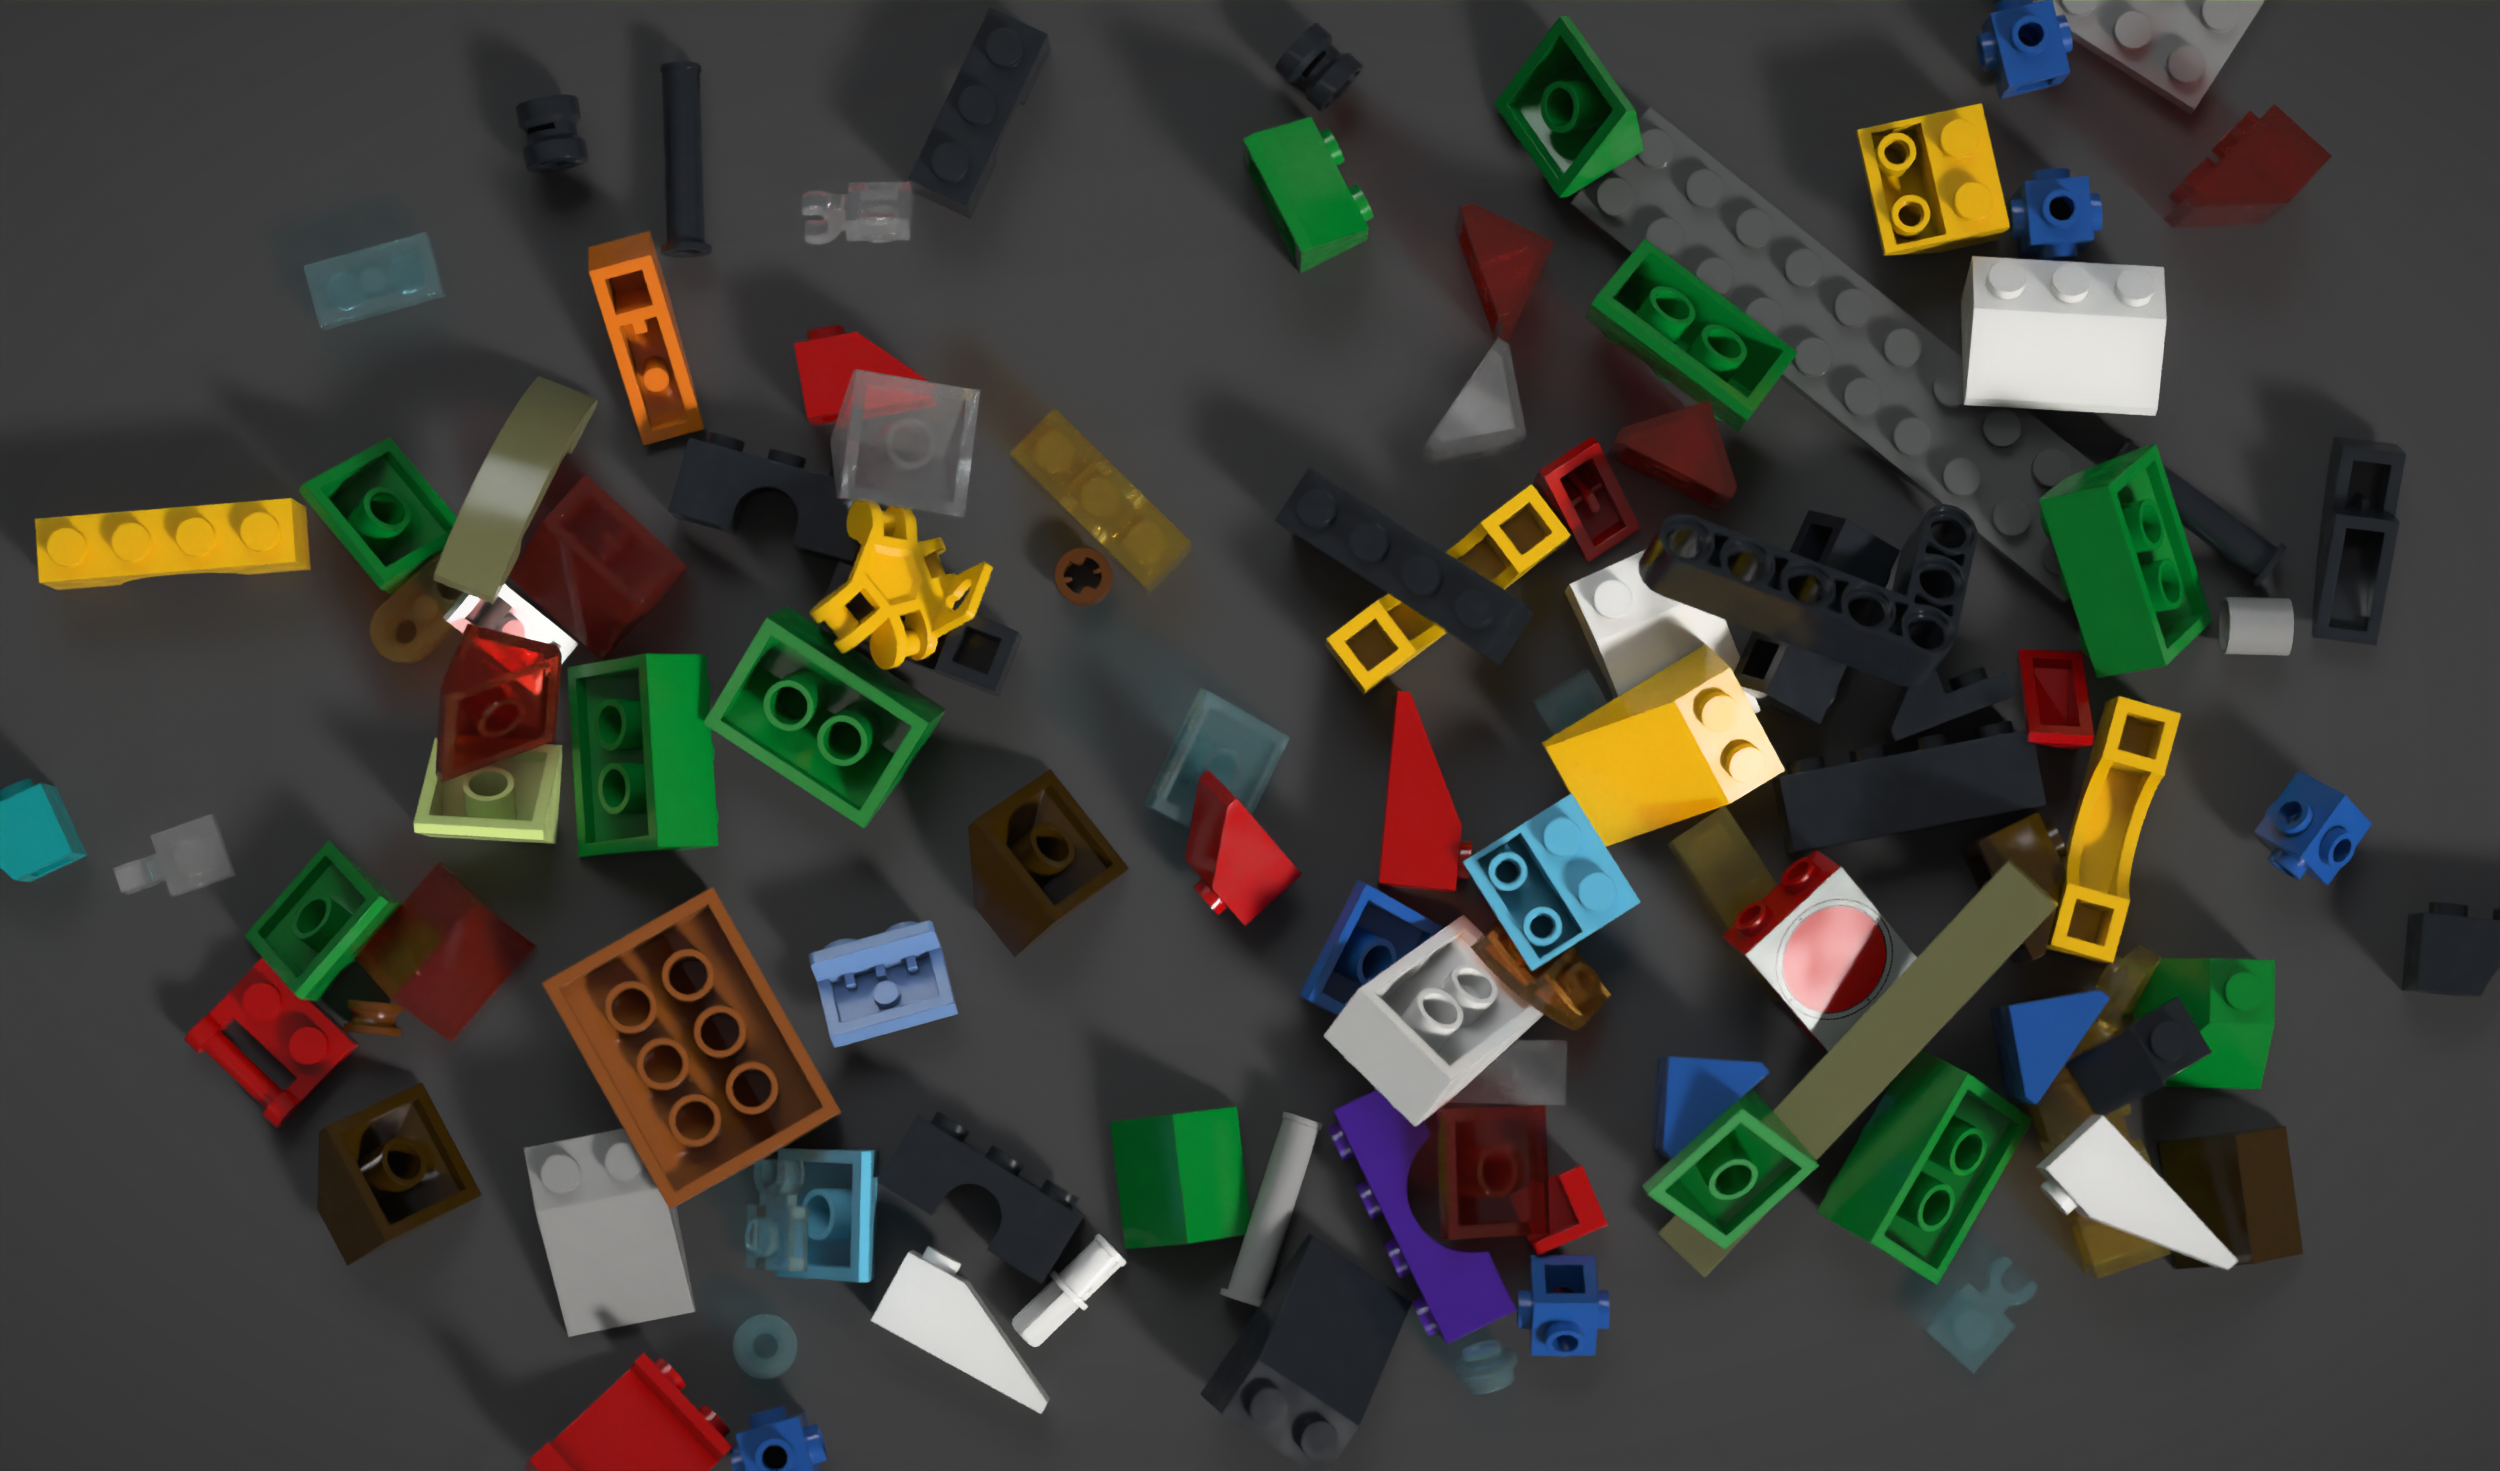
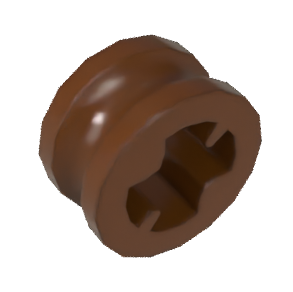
(1088, 595)
(373, 1018)

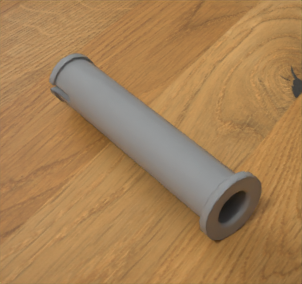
(1273, 1209)

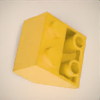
(1933, 182)

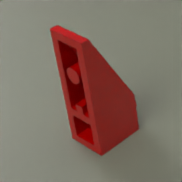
(1420, 821)

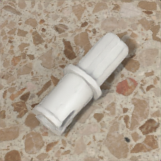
(1067, 1291)

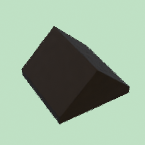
(2239, 1190)

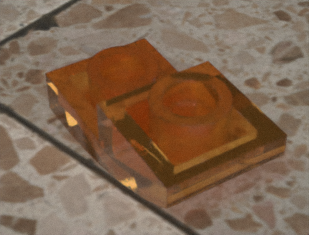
(1560, 988)

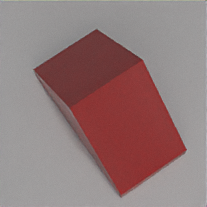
(1587, 499)

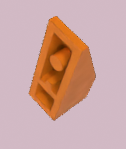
(645, 337)

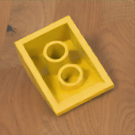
(1665, 750)

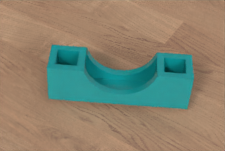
(35, 831)

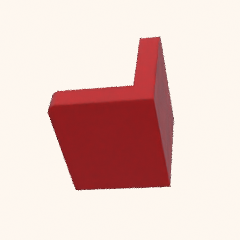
(1571, 1208)

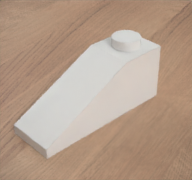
(2115, 1186)
(950, 1320)

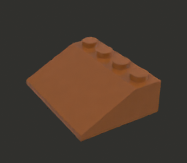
(691, 1048)

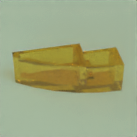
(1724, 872)

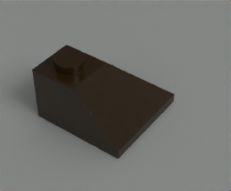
(2037, 852)
(1037, 862)
(389, 1174)

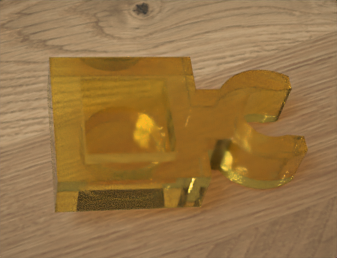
(2124, 983)

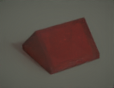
(1502, 263)
(1681, 453)
(496, 700)
(444, 953)
(1492, 1171)

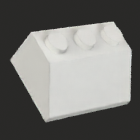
(2063, 335)

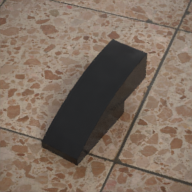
(2356, 539)

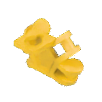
(899, 580)

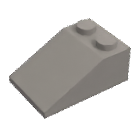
(607, 1234)

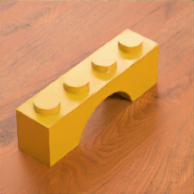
(172, 541)
(1497, 548)
(2102, 841)

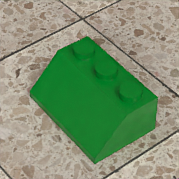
(1690, 334)
(2125, 563)
(823, 716)
(642, 755)
(1925, 1165)

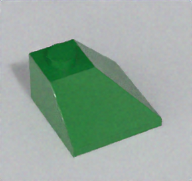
(2232, 1010)

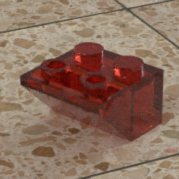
(2256, 175)
(596, 568)

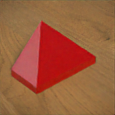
(2055, 698)

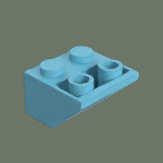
(1551, 882)

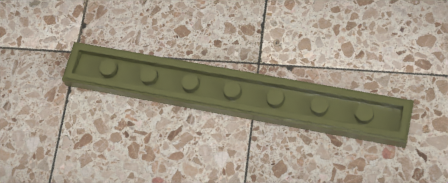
(1896, 1028)

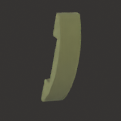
(511, 487)

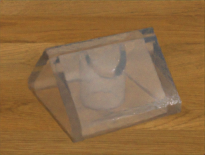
(1483, 417)
(905, 443)

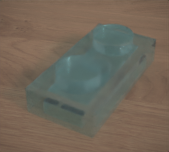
(374, 281)

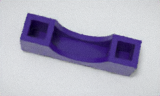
(1456, 1285)

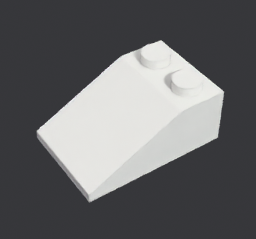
(1640, 631)
(1430, 1023)

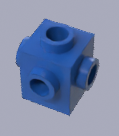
(2022, 67)
(2038, 230)
(2311, 829)
(1563, 1306)
(773, 1426)

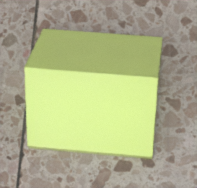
(498, 802)

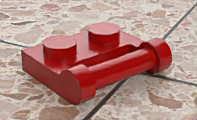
(287, 1026)

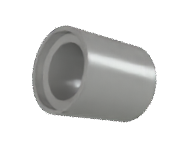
(2256, 626)

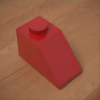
(828, 365)
(1233, 854)

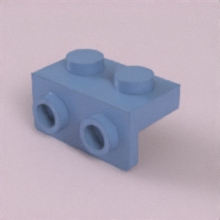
(883, 982)

